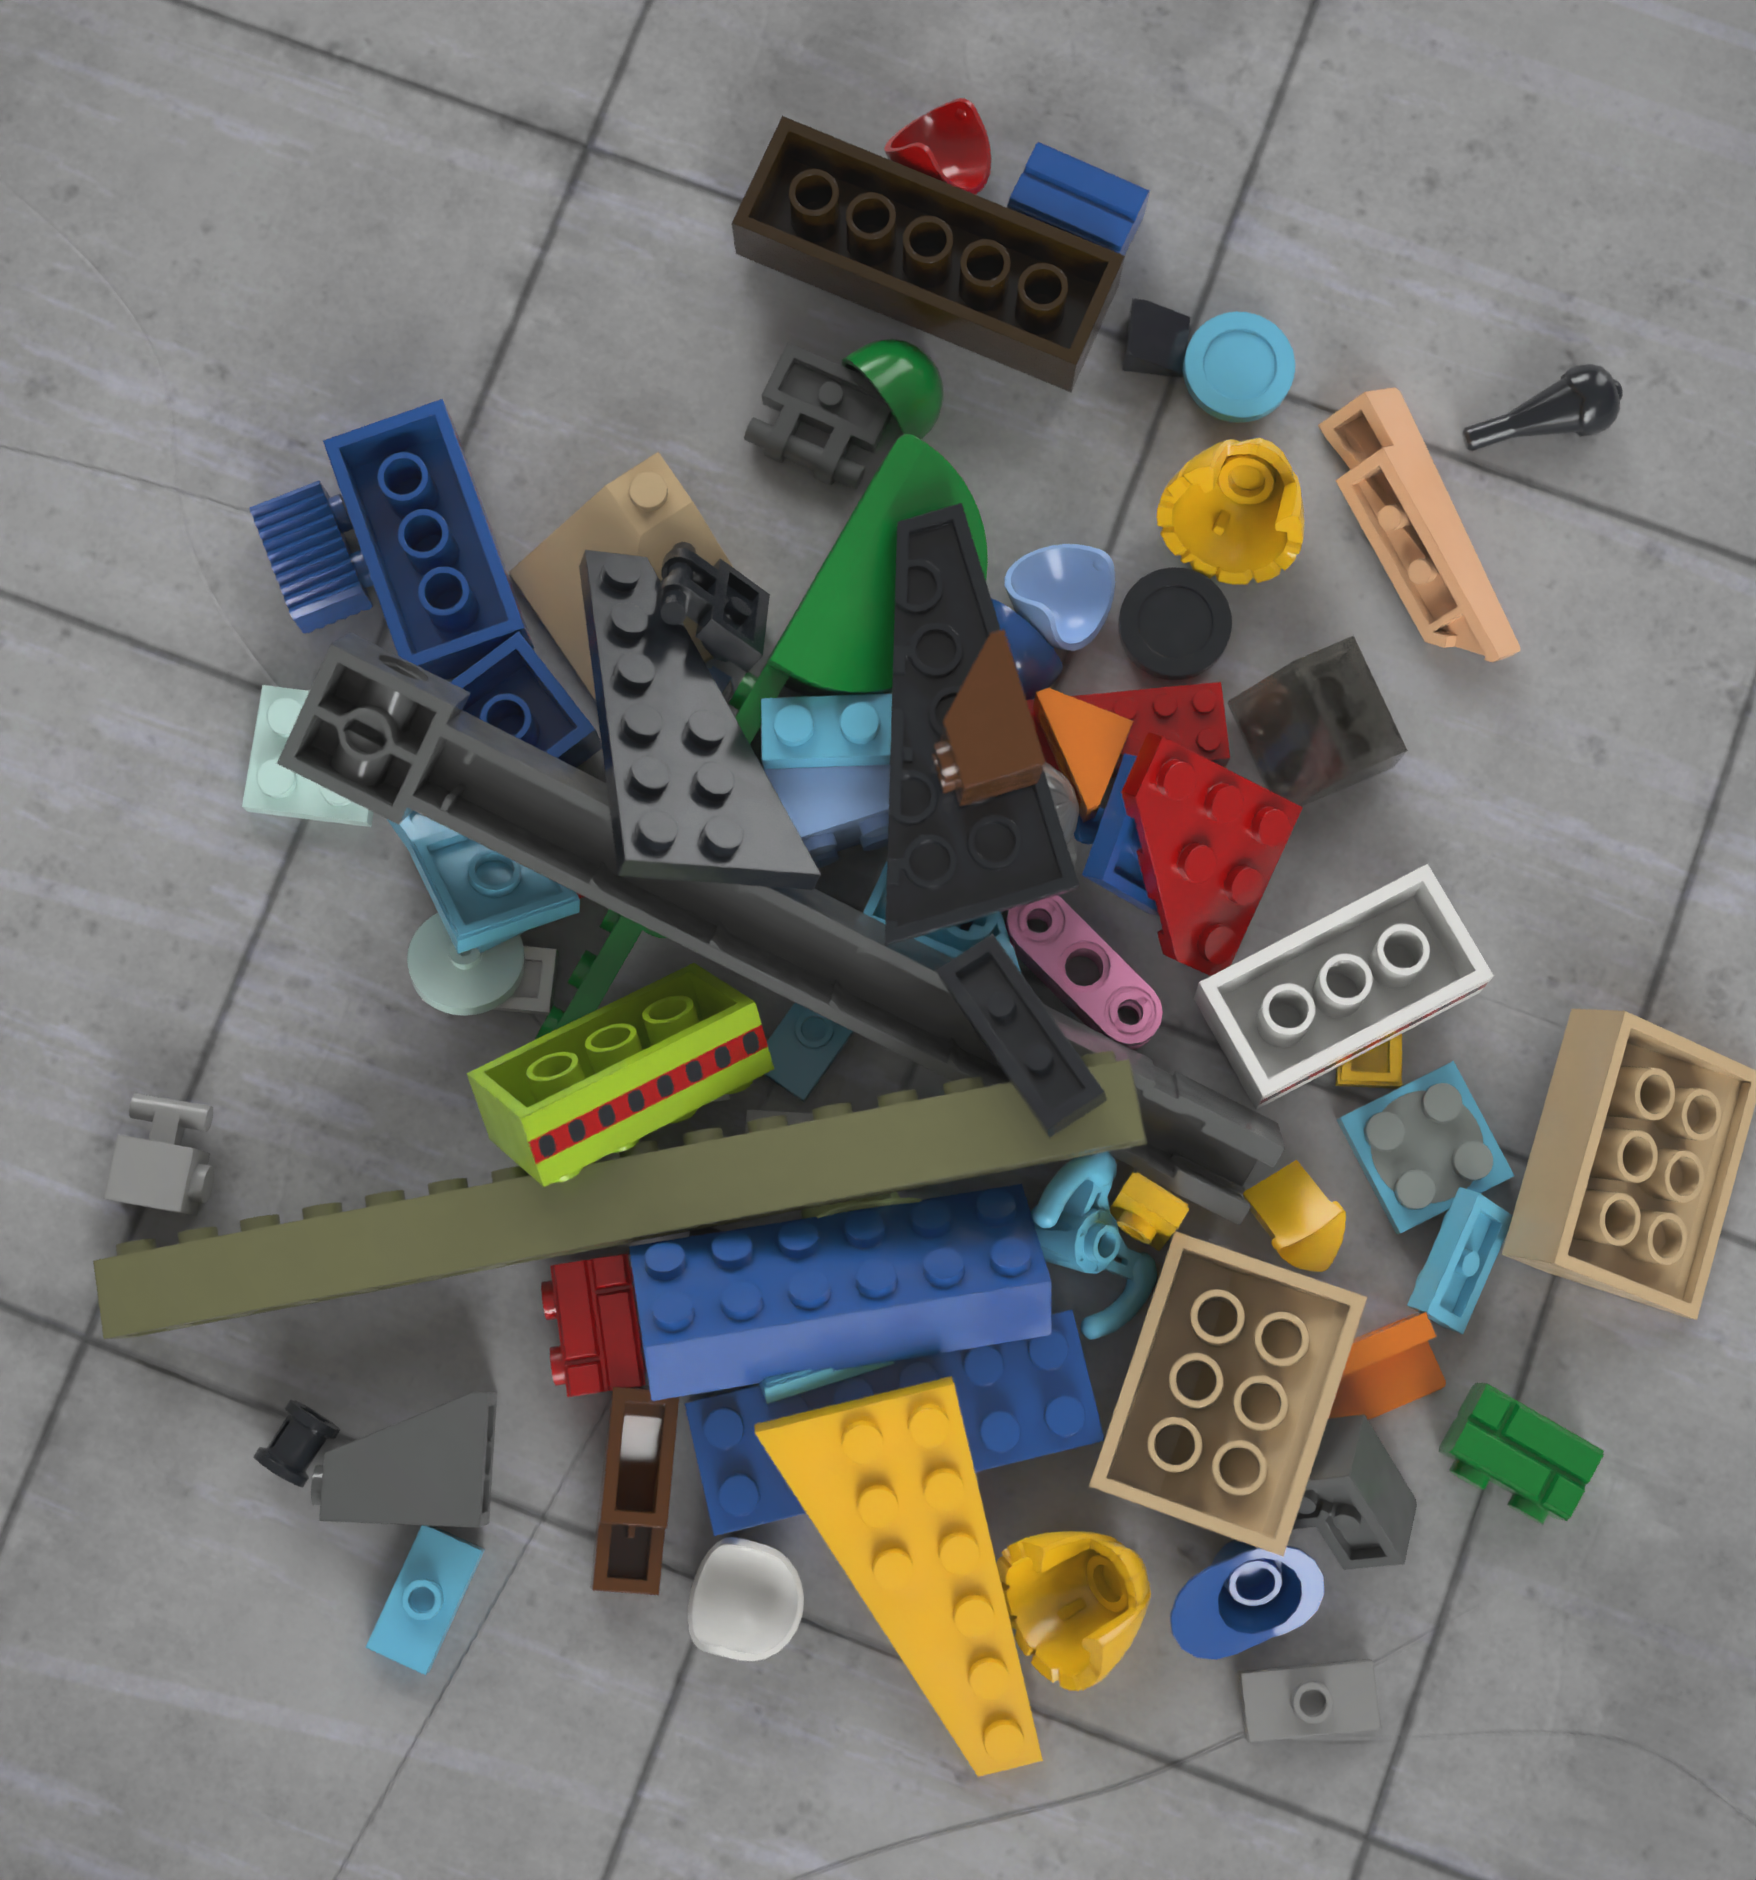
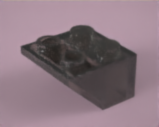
(1318, 725)

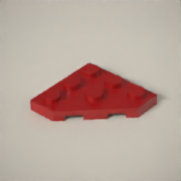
(1204, 848)

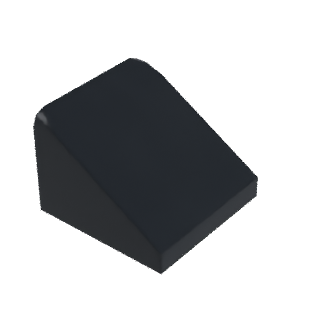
(1155, 339)

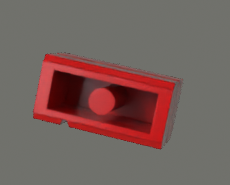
(595, 1326)

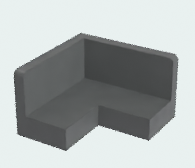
(1357, 1497)

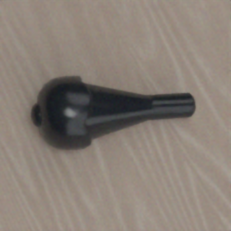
(1580, 402)

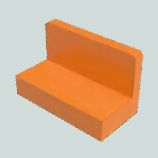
(1389, 1369)

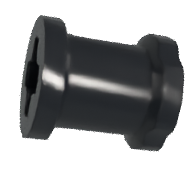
(296, 1443)

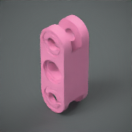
(1096, 1003)

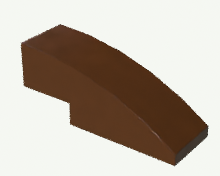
(634, 1493)

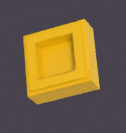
(1375, 1068)

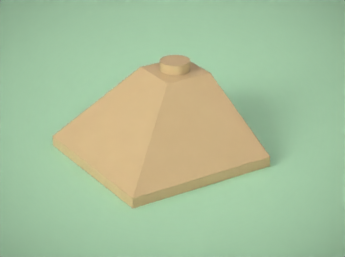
(632, 515)

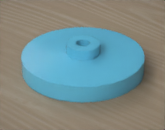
(1238, 367)

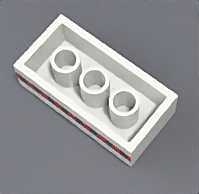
(1342, 986)

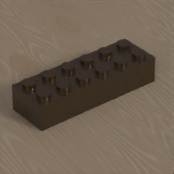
(926, 253)

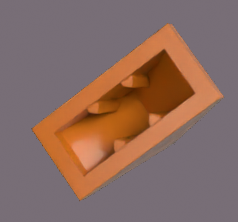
(1083, 742)

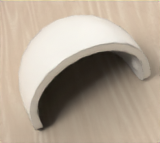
(744, 1601)

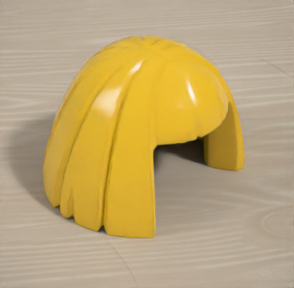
(1234, 512)
(1074, 1602)

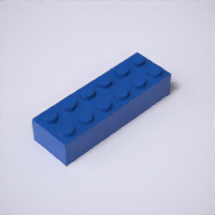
(840, 1291)
(1011, 1395)

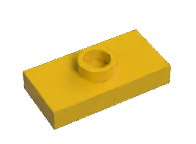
(1148, 1211)

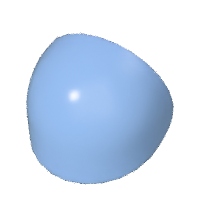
(1063, 592)

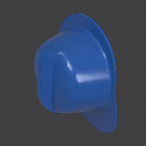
(1245, 1600)

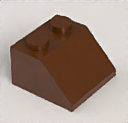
(988, 731)

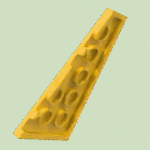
(908, 1525)

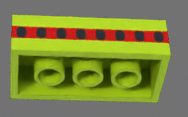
(621, 1073)

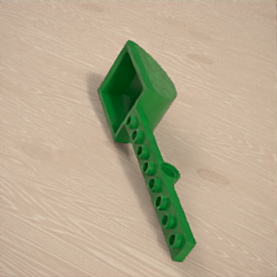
(831, 647)

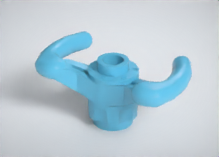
(1083, 1235)

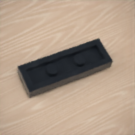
(1021, 1035)

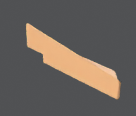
(1416, 526)

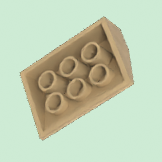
(1633, 1161)
(1228, 1393)

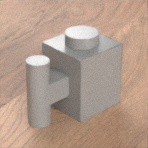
(160, 1170)

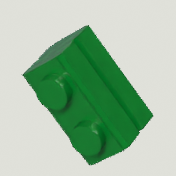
(1521, 1453)

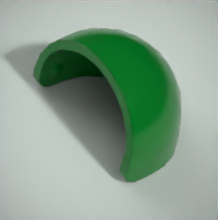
(905, 381)

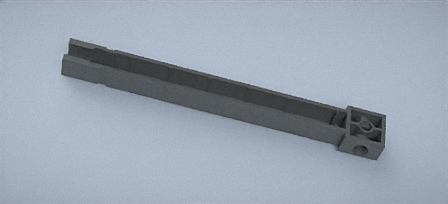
(405, 745)

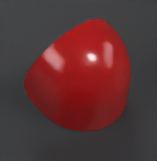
(946, 145)

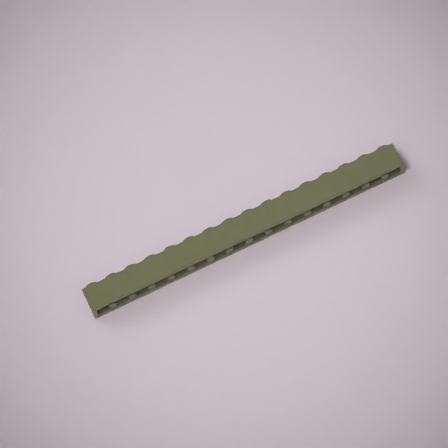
(605, 1205)

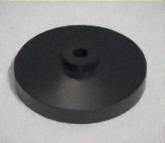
(1174, 623)

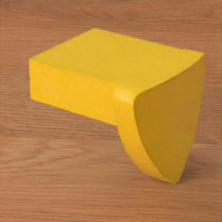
(1298, 1218)

